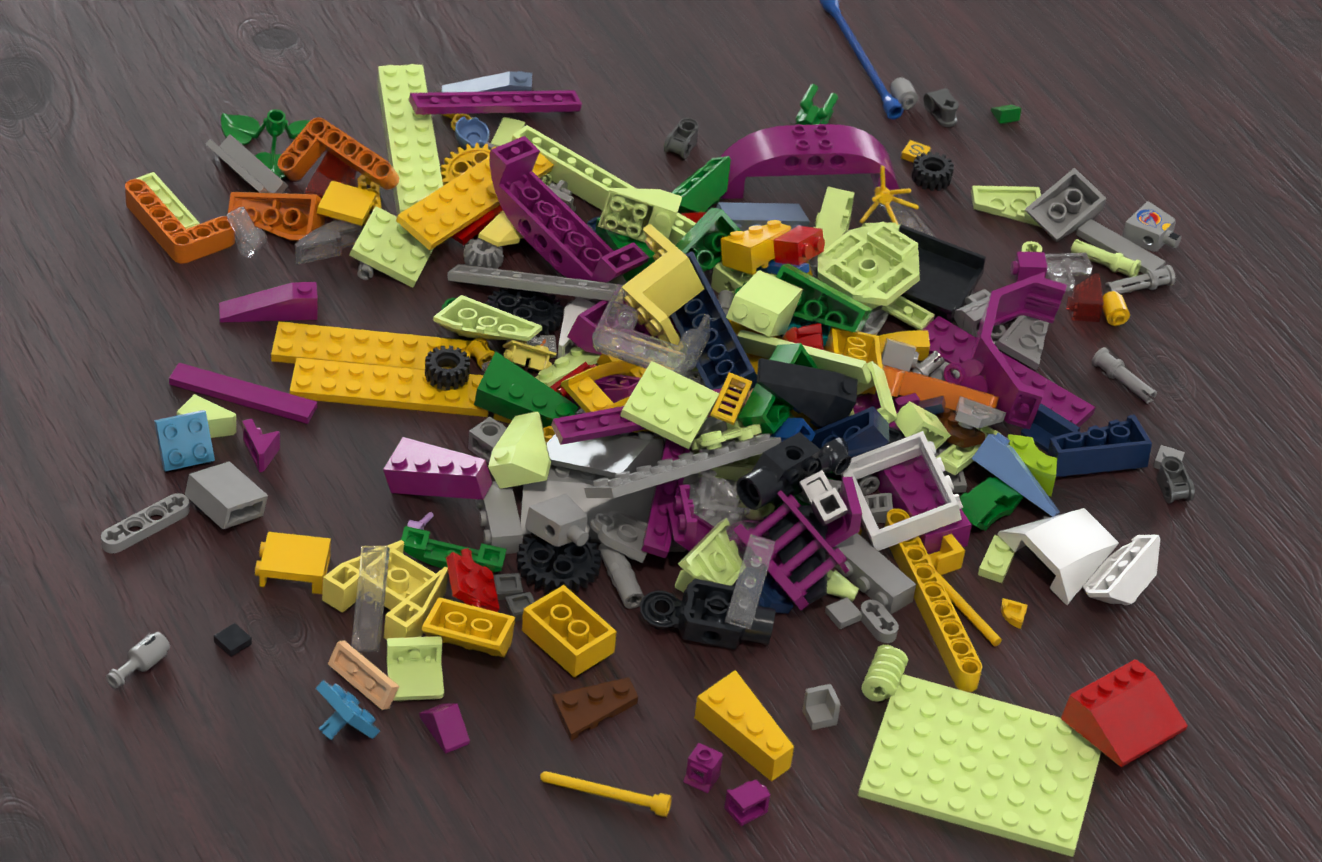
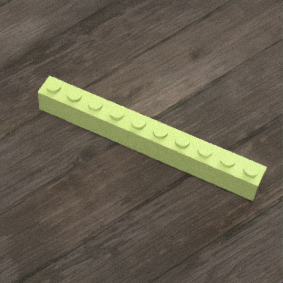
(586, 178)

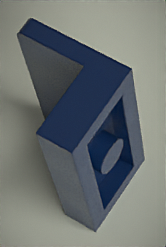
(1046, 426)

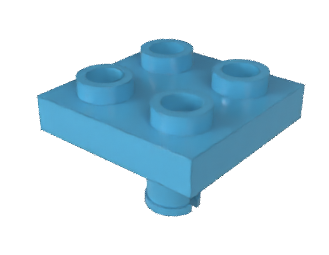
(184, 440)
(346, 712)

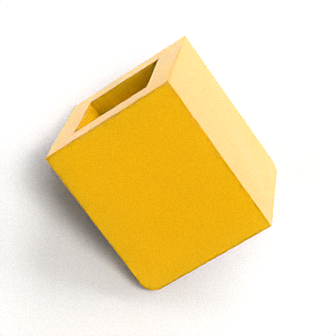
(949, 557)

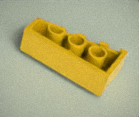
(744, 725)

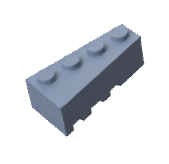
(758, 214)

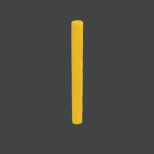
(969, 612)

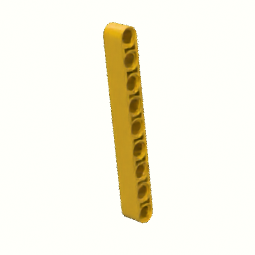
(937, 609)

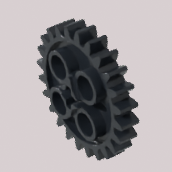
(529, 305)
(558, 565)

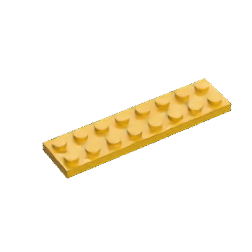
(457, 204)
(356, 346)
(381, 387)

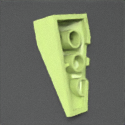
(521, 453)

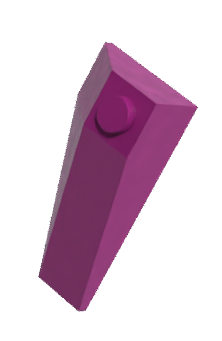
(279, 303)

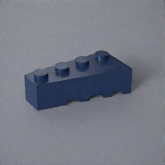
(861, 431)
(1102, 449)

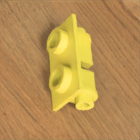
(520, 351)

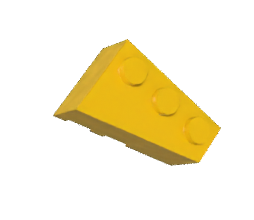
(751, 248)

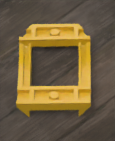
(586, 391)

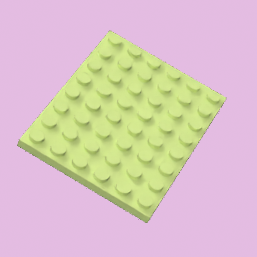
(982, 765)

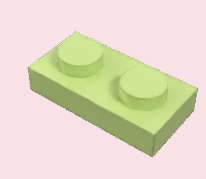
(997, 560)

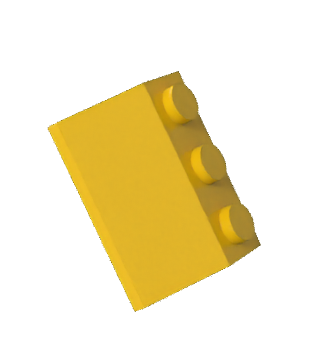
(470, 627)

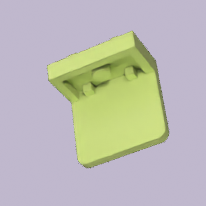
(416, 667)

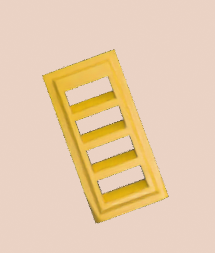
(735, 382)

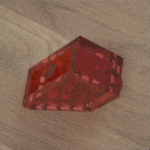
(1086, 300)

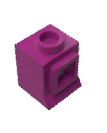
(703, 768)
(747, 802)

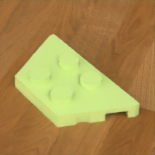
(714, 557)

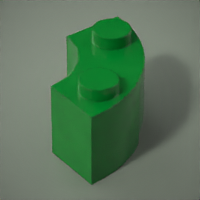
(989, 502)

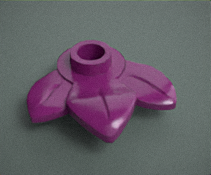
(969, 374)

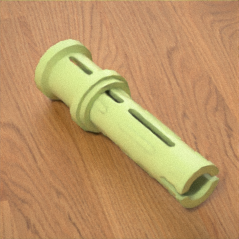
(1115, 262)

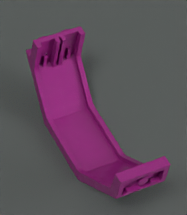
(1029, 297)
(691, 529)

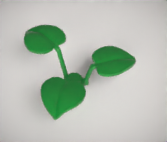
(245, 128)

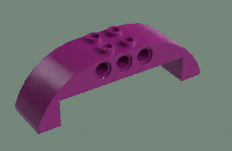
(806, 151)
(550, 223)

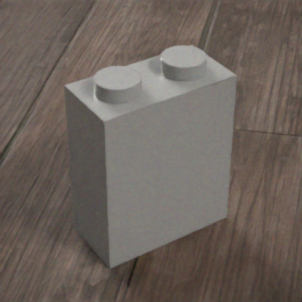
(226, 495)

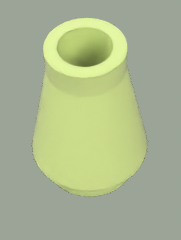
(839, 586)

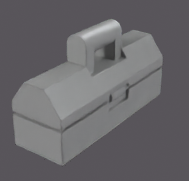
(969, 316)

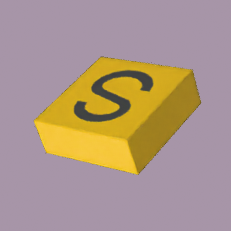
(913, 149)

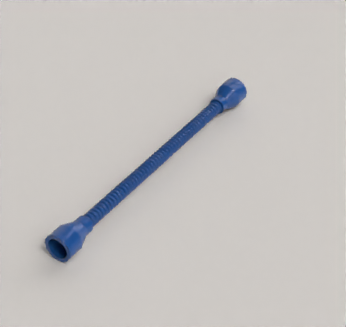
(890, 105)

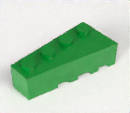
(824, 303)
(514, 392)

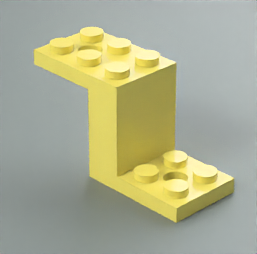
(662, 286)

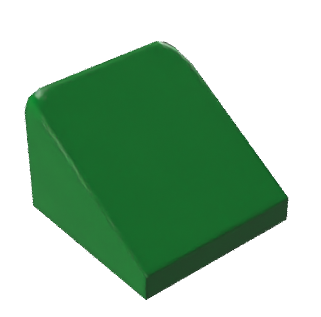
(1006, 113)

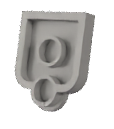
(621, 533)

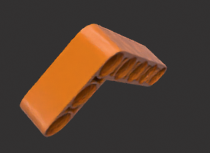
(322, 136)
(180, 243)
(926, 387)

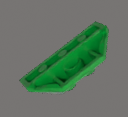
(704, 186)

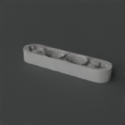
(119, 537)

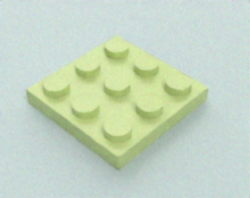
(390, 248)
(669, 404)

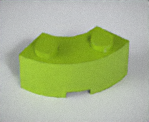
(1041, 465)

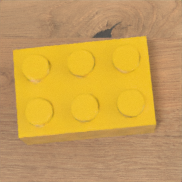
(855, 345)
(569, 630)

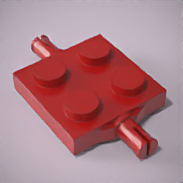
(471, 581)

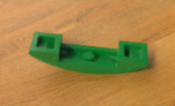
(435, 552)

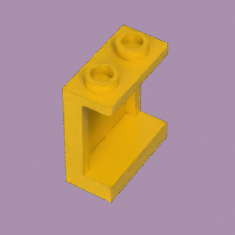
(294, 559)

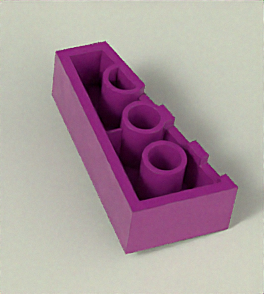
(436, 471)

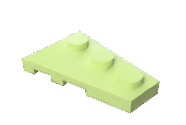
(1005, 201)

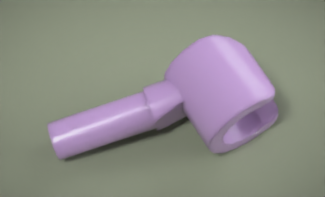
(420, 525)

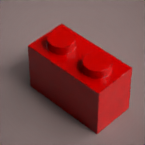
(798, 245)

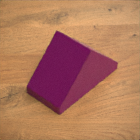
(446, 726)

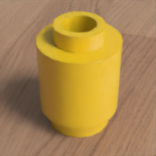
(1115, 308)

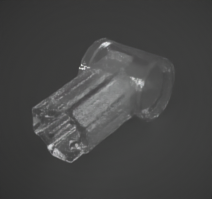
(250, 237)

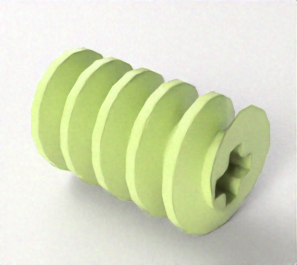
(884, 673)

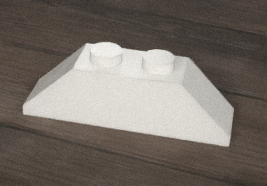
(1125, 571)

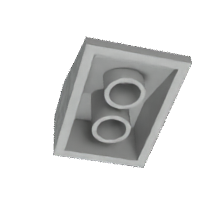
(1067, 205)

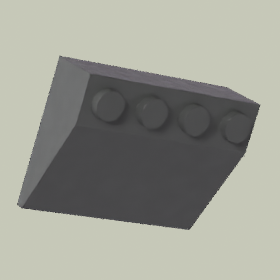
(608, 454)

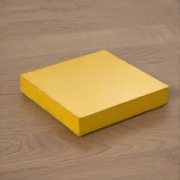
(346, 203)

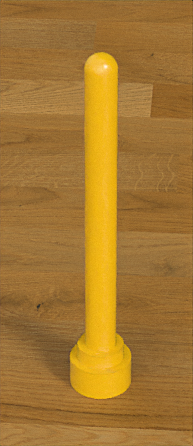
(658, 803)

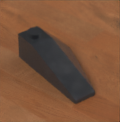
(812, 391)
(818, 589)

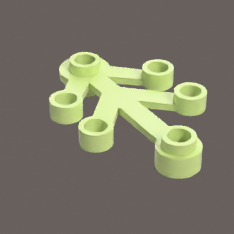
(713, 439)

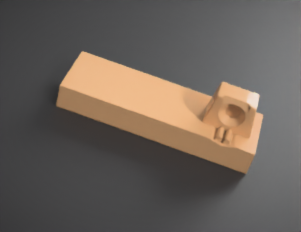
(363, 675)

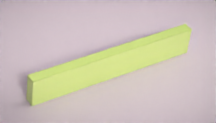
(764, 347)

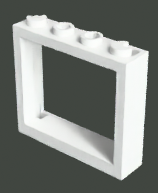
(917, 525)

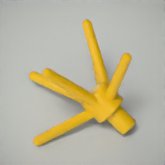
(885, 196)

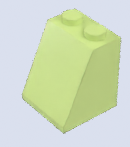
(765, 304)

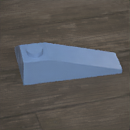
(1008, 466)

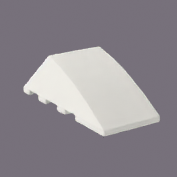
(1068, 545)

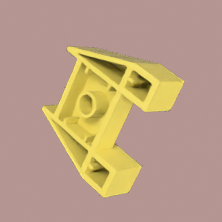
(408, 594)

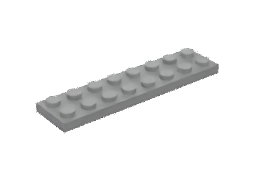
(686, 465)

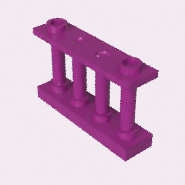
(783, 572)

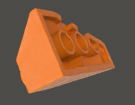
(281, 213)

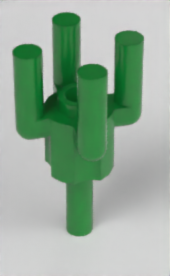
(812, 114)

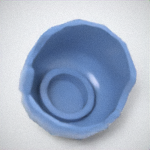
(471, 132)

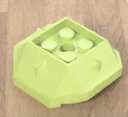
(871, 264)

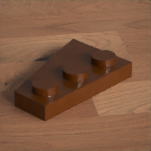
(959, 435)
(592, 704)

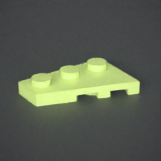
(566, 364)

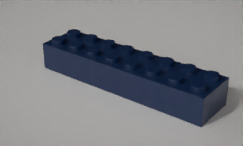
(723, 350)

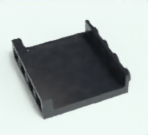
(946, 274)

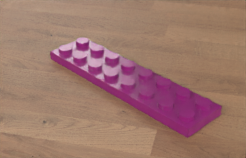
(958, 346)

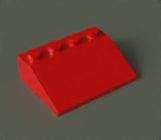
(1124, 713)

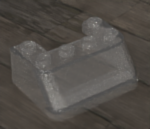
(617, 339)

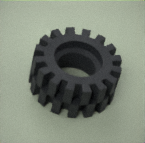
(932, 171)
(447, 358)

